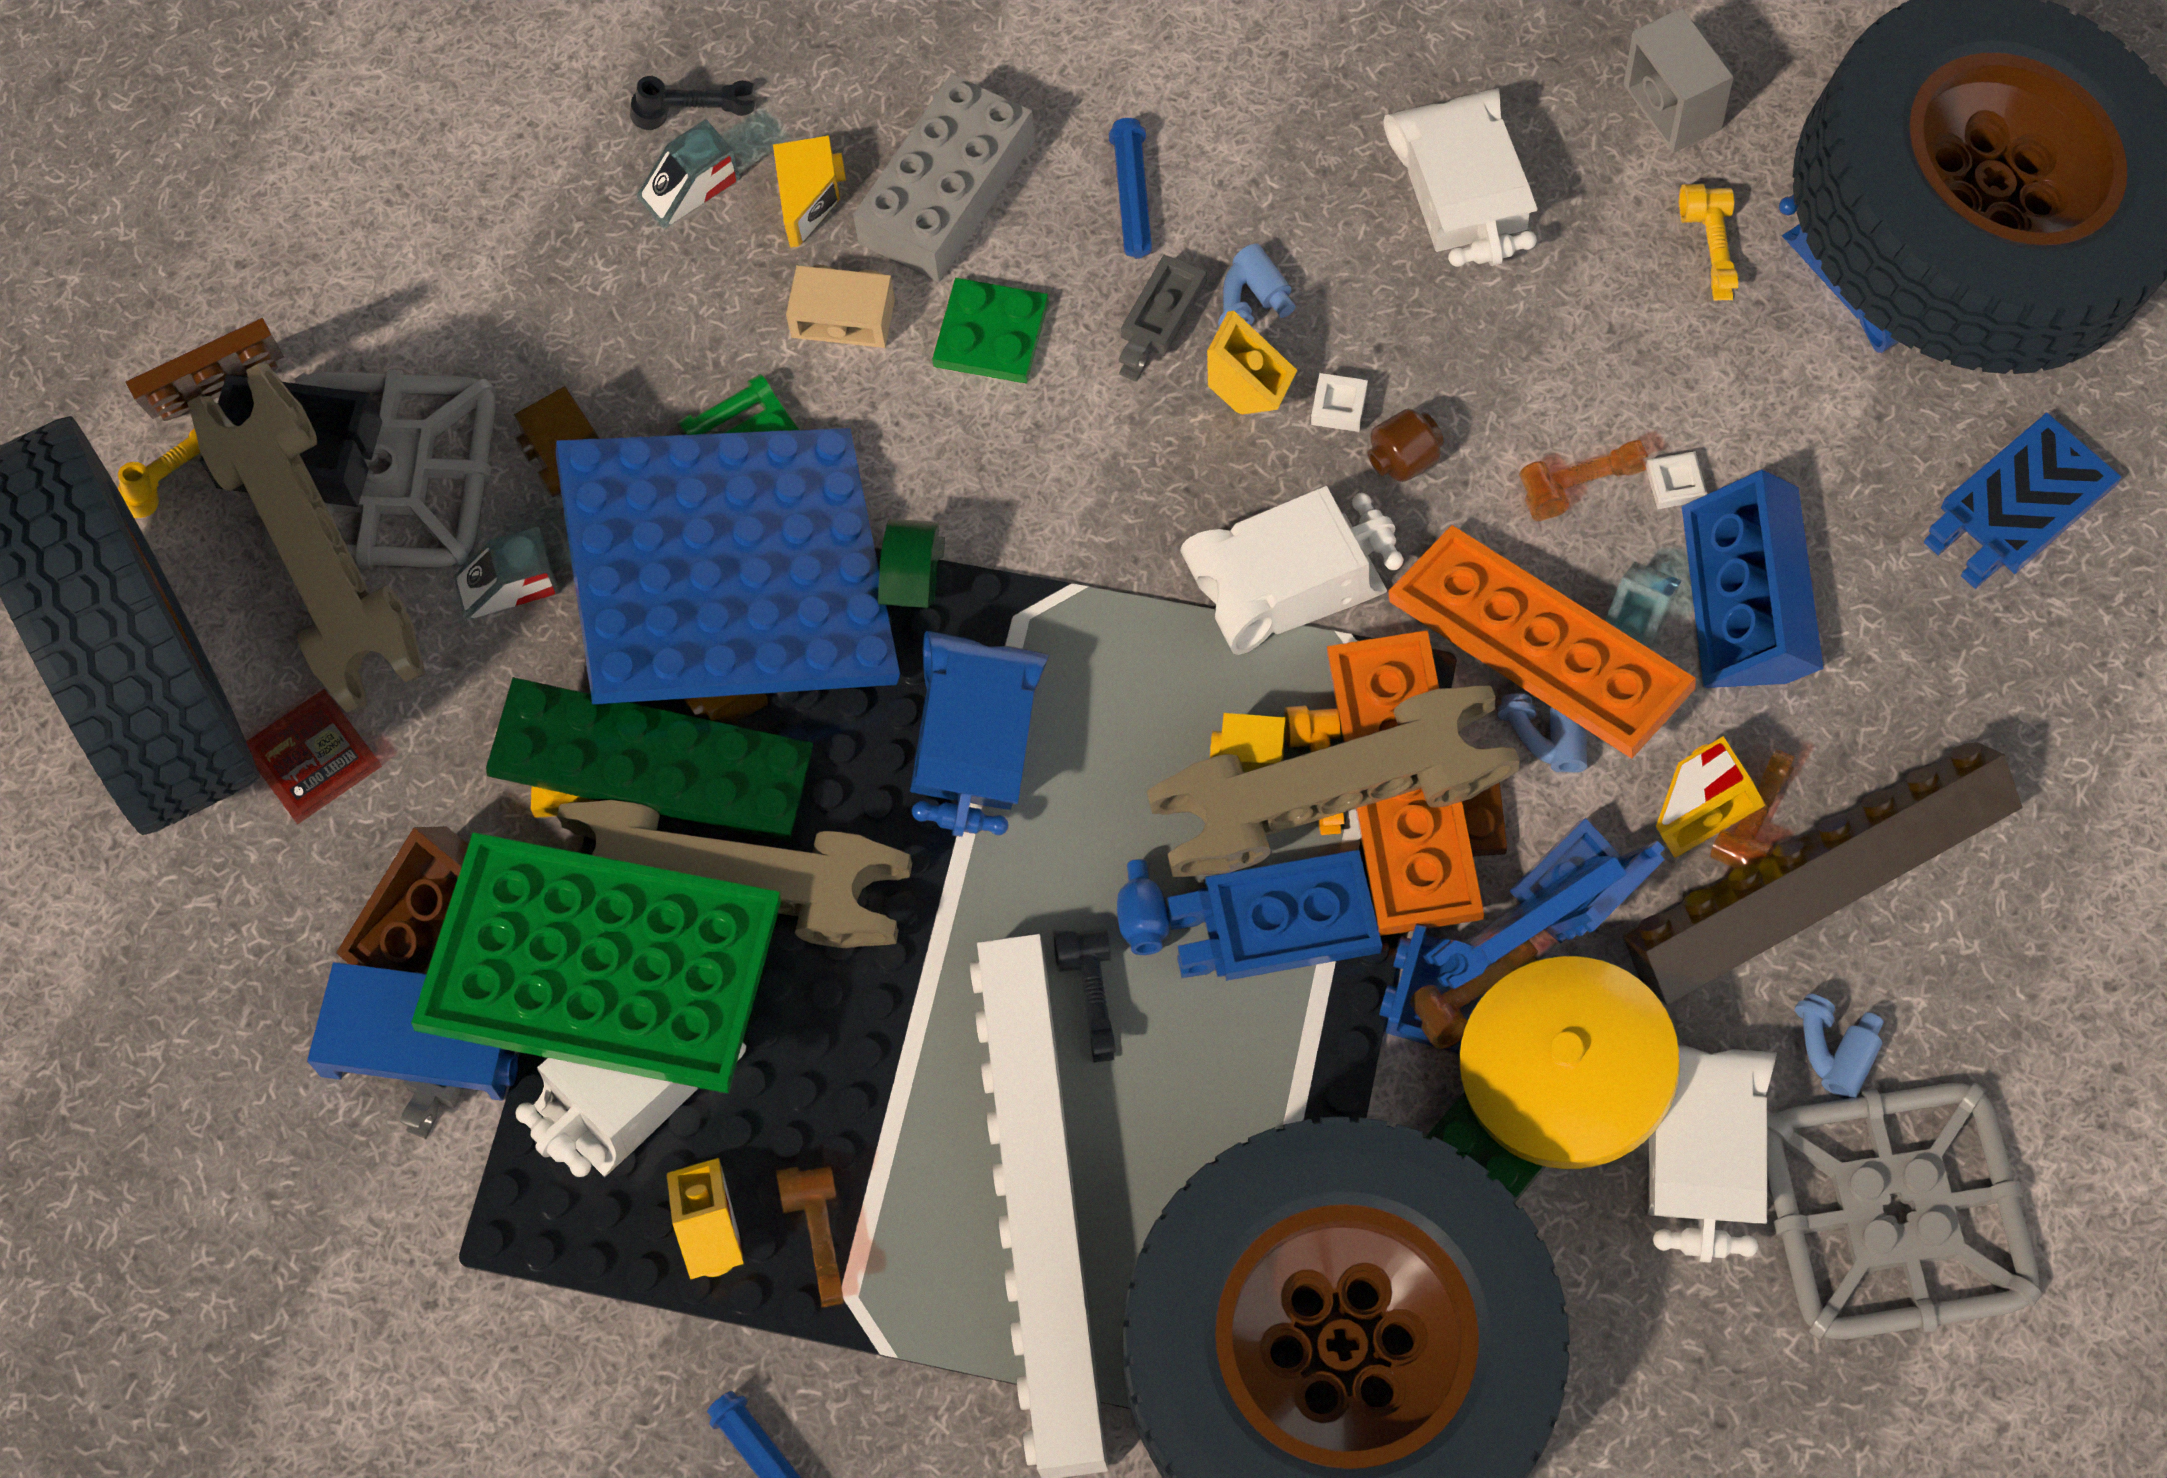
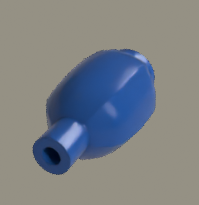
(1142, 911)

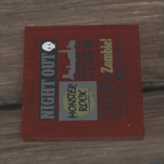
(311, 756)

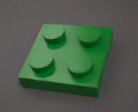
(990, 330)

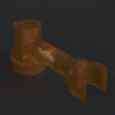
(1546, 490)
(1742, 846)
(1441, 1013)
(809, 1192)

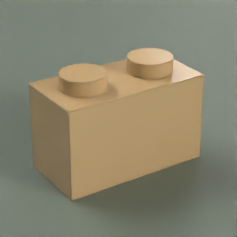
(840, 306)

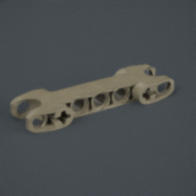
(269, 464)
(1249, 806)
(813, 886)

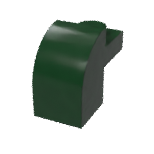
(909, 563)

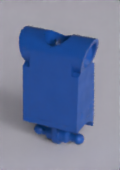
(973, 730)

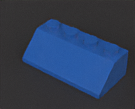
(1752, 584)

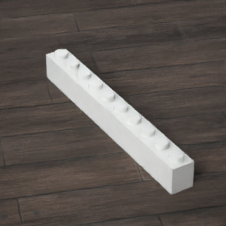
(1041, 1210)

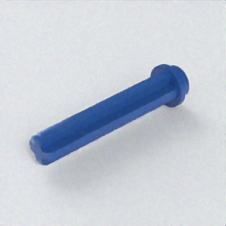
(1127, 139)
(749, 1437)

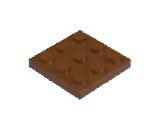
(203, 370)

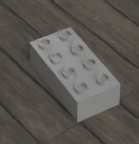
(944, 177)

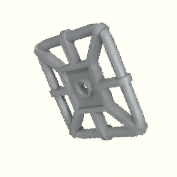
(409, 453)
(1930, 1228)

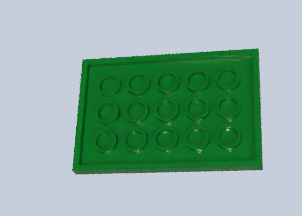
(598, 962)

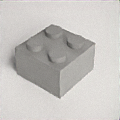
(1678, 79)

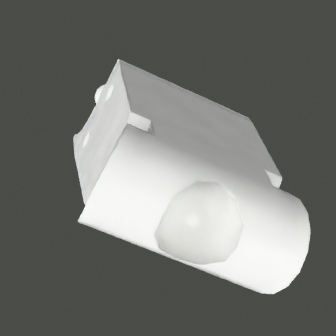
(1465, 177)
(1290, 566)
(597, 1113)
(1712, 1152)

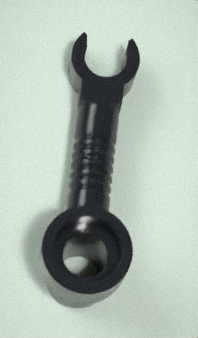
(652, 100)
(1084, 953)

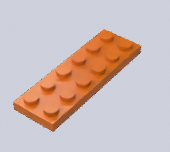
(1542, 641)
(1412, 852)

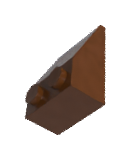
(408, 905)

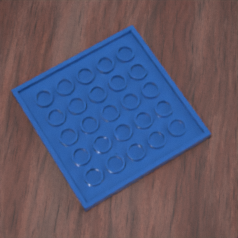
(723, 565)

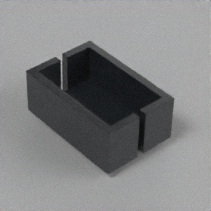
(344, 430)

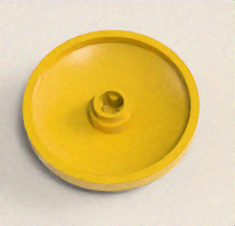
(1569, 1062)

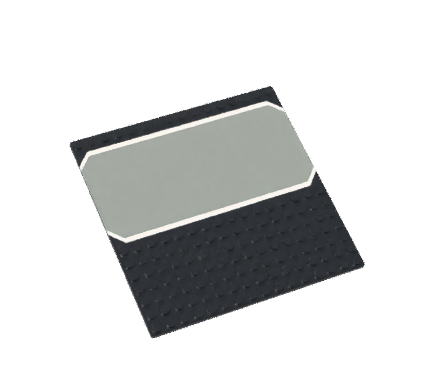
(877, 1048)

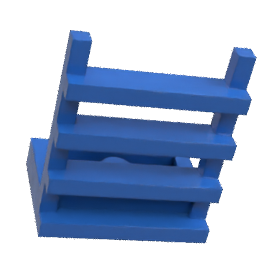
(1571, 851)

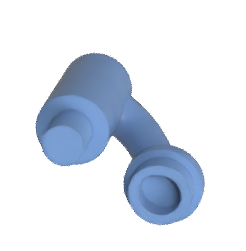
(1256, 270)
(1567, 742)
(1855, 1055)

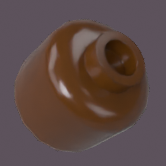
(1405, 445)

